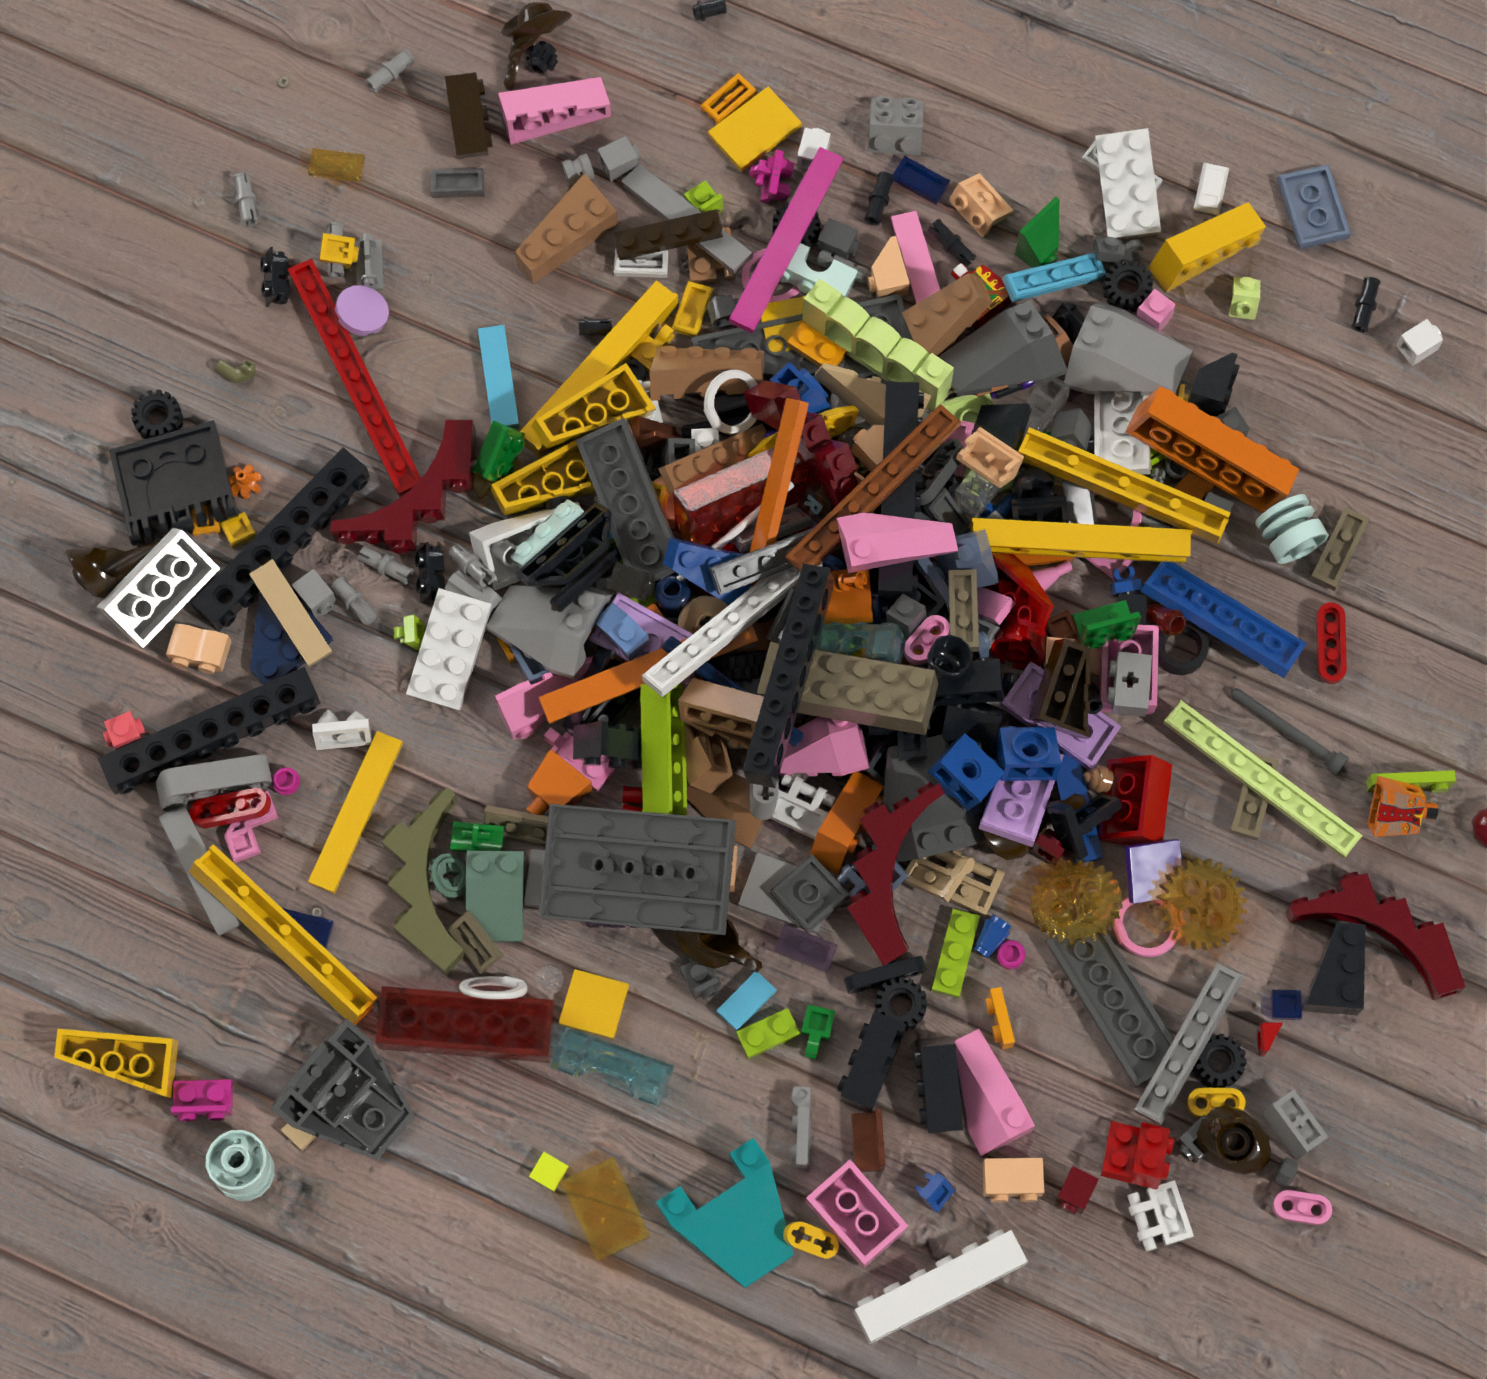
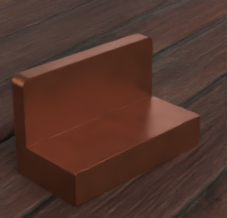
(650, 433)
(868, 1141)

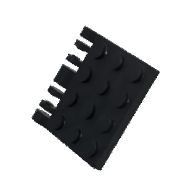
(171, 478)

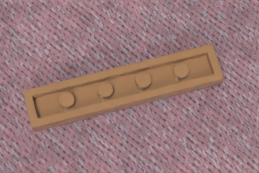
(711, 459)

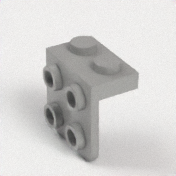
(896, 125)

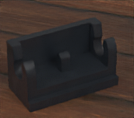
(1040, 509)

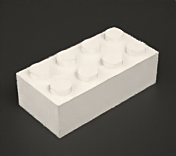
(158, 587)

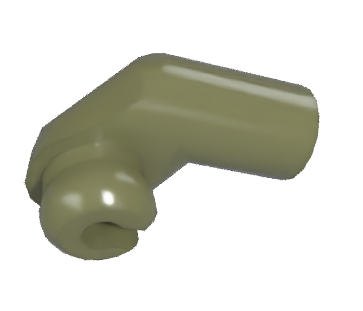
(238, 374)

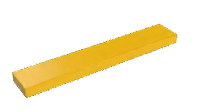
(355, 812)

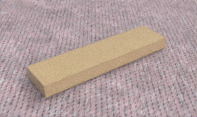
(290, 613)

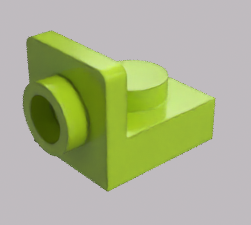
(704, 198)

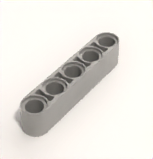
(188, 848)

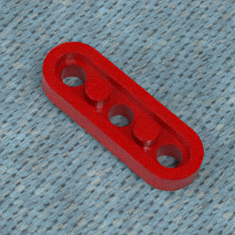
(1335, 633)
(221, 805)

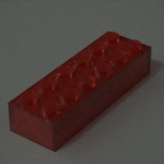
(725, 498)
(465, 1024)

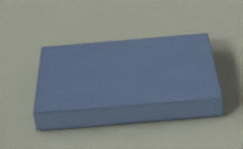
(1313, 207)

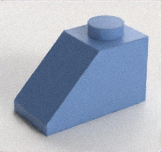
(622, 631)

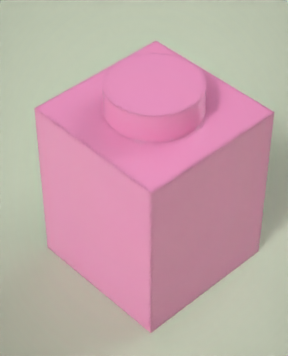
(1156, 310)

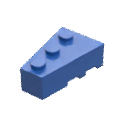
(693, 563)

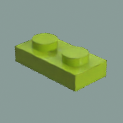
(768, 1033)

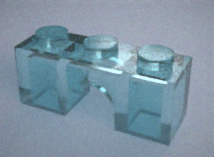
(882, 641)

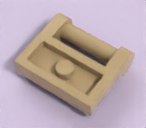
(937, 879)
(974, 894)

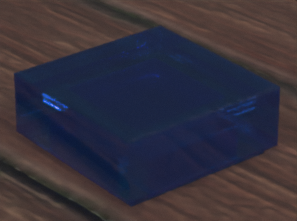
(1286, 1005)

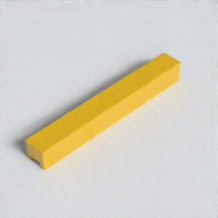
(610, 353)
(1123, 485)
(1085, 540)
(283, 935)

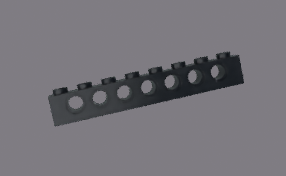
(284, 524)
(788, 676)
(194, 728)

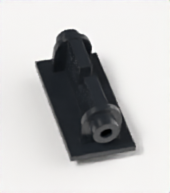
(272, 287)
(1069, 320)
(429, 562)

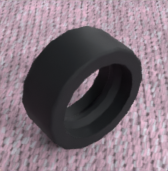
(1182, 668)

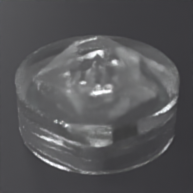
(549, 979)

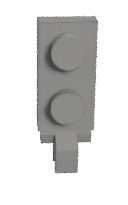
(802, 1125)

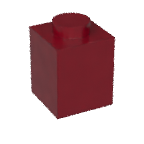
(1076, 1191)

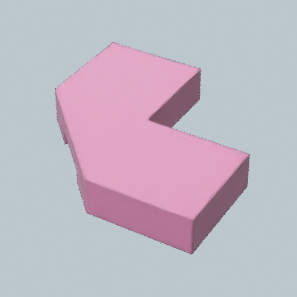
(241, 837)

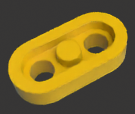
(1213, 1098)

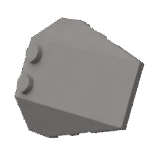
(1124, 354)
(547, 635)

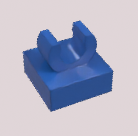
(1124, 585)
(936, 1191)

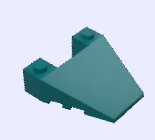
(739, 1227)

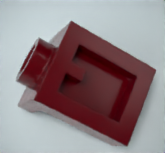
(1049, 847)

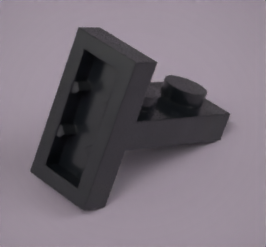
(1072, 824)

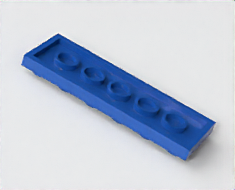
(1224, 617)

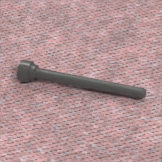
(1333, 760)

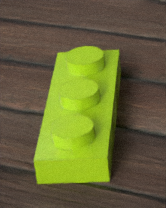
(1435, 780)
(955, 953)

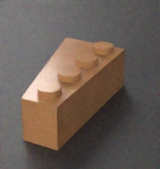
(568, 229)
(693, 369)

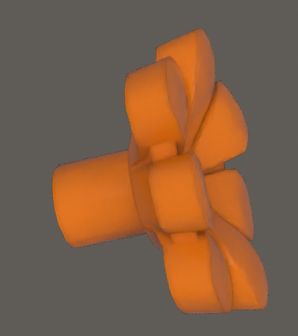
(245, 481)

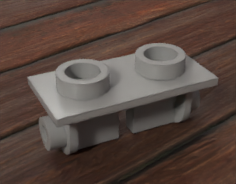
(369, 263)

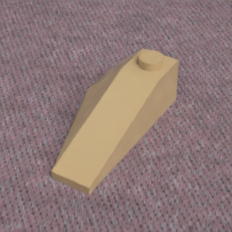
(865, 394)

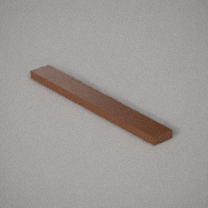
(876, 486)

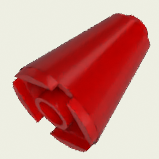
(1019, 645)

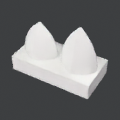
(332, 733)

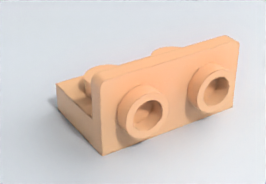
(980, 204)

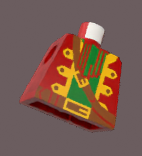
(994, 286)

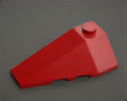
(1017, 581)

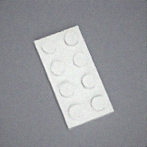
(1128, 184)
(1111, 441)
(449, 649)

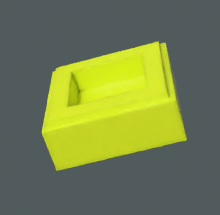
(548, 1172)

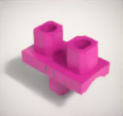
(768, 175)

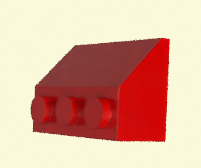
(1144, 794)

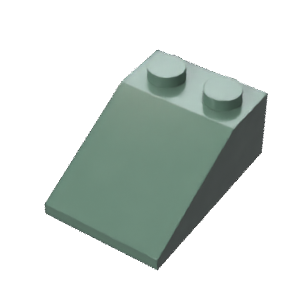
(497, 892)

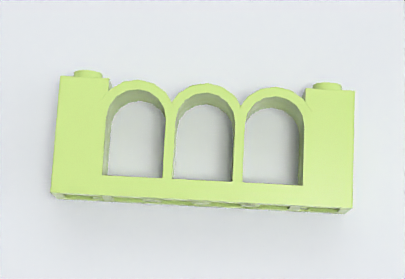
(876, 343)

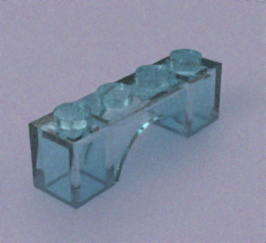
(583, 1054)

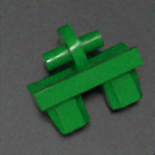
(476, 837)

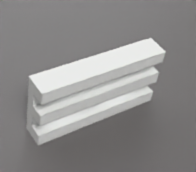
(651, 269)

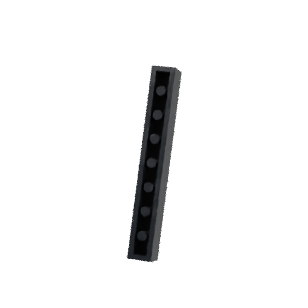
(900, 419)

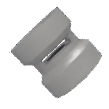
(575, 169)

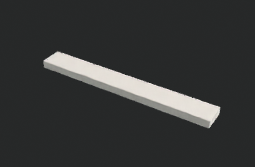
(720, 631)

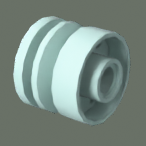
(1291, 529)
(238, 1149)

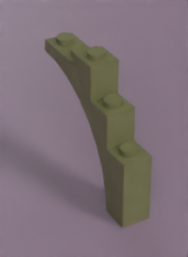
(413, 849)

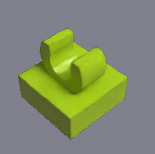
(412, 631)

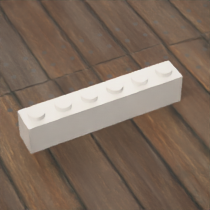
(940, 1286)

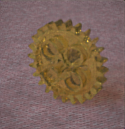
(1102, 903)
(1225, 909)

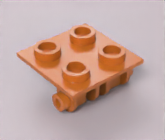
(850, 598)

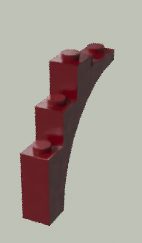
(827, 458)
(424, 502)
(876, 910)
(1425, 948)

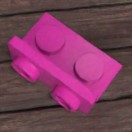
(202, 1099)

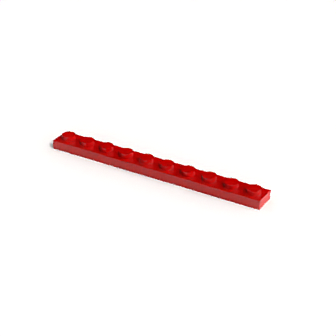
(355, 377)

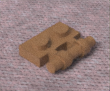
(704, 267)

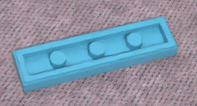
(1053, 277)
(498, 375)

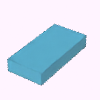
(746, 1001)

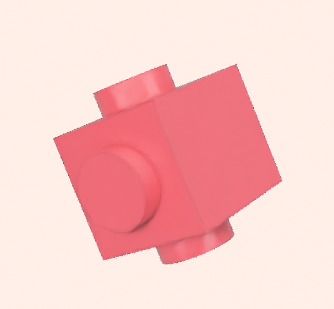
(123, 730)

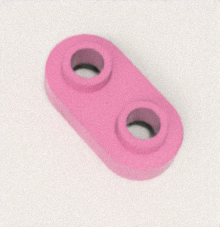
(923, 639)
(1301, 1207)

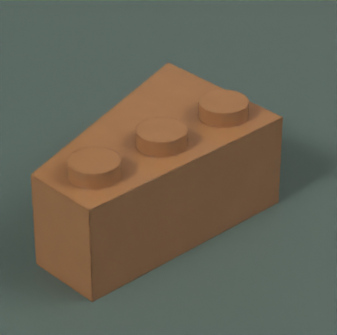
(946, 314)
(720, 711)

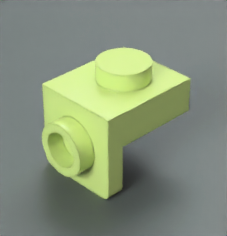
(1245, 298)

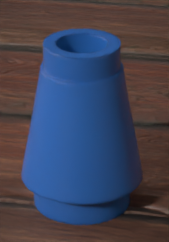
(992, 935)

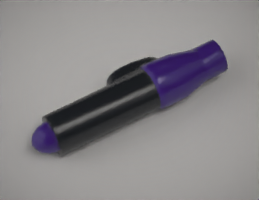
(1007, 391)

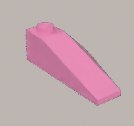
(887, 540)
(521, 704)
(827, 748)
(989, 1099)

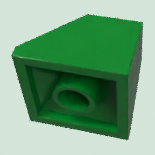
(1040, 237)

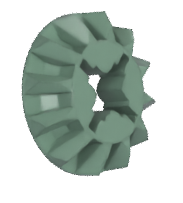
(450, 865)

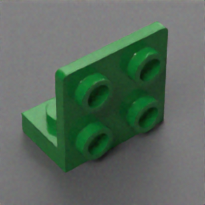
(499, 452)
(1105, 624)

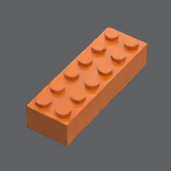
(1212, 450)

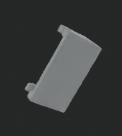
(1295, 1125)

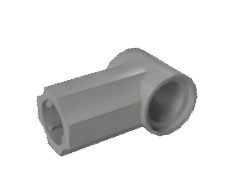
(463, 585)

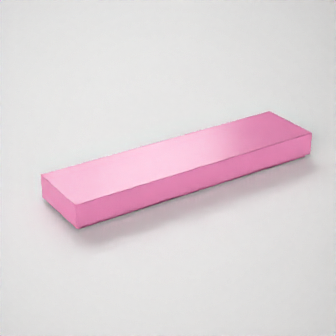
(915, 255)

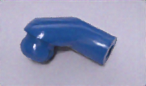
(1002, 508)

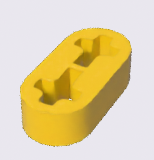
(809, 1246)

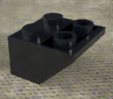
(1214, 385)

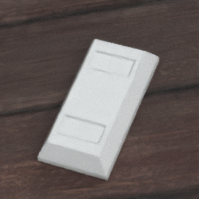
(1211, 189)

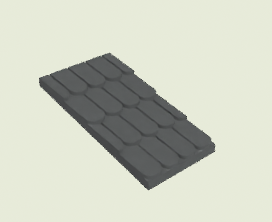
(637, 869)

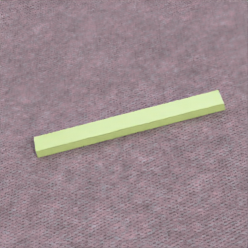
(1262, 779)

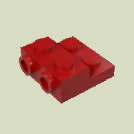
(1137, 1154)

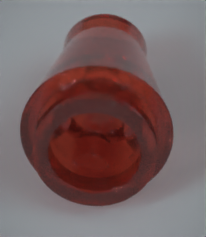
(1169, 620)

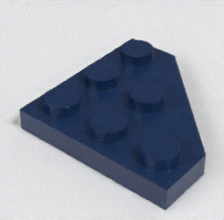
(272, 648)

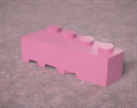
(552, 108)

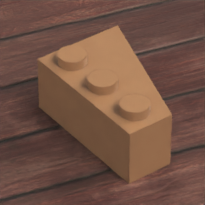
(706, 760)

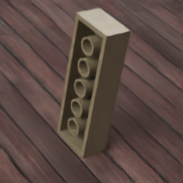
(864, 691)

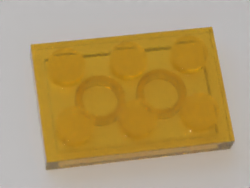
(605, 1209)

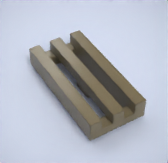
(478, 938)

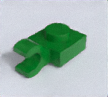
(817, 1026)

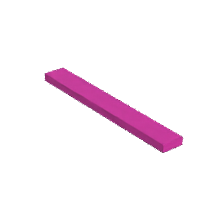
(786, 240)

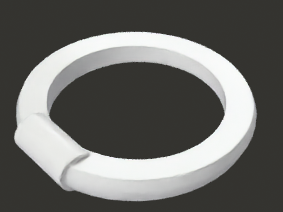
(710, 411)
(517, 986)

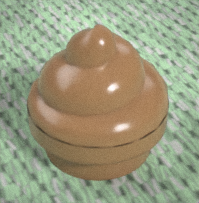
(1099, 779)

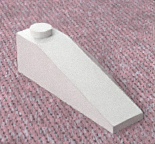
(499, 541)

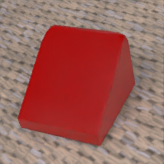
(1266, 1035)

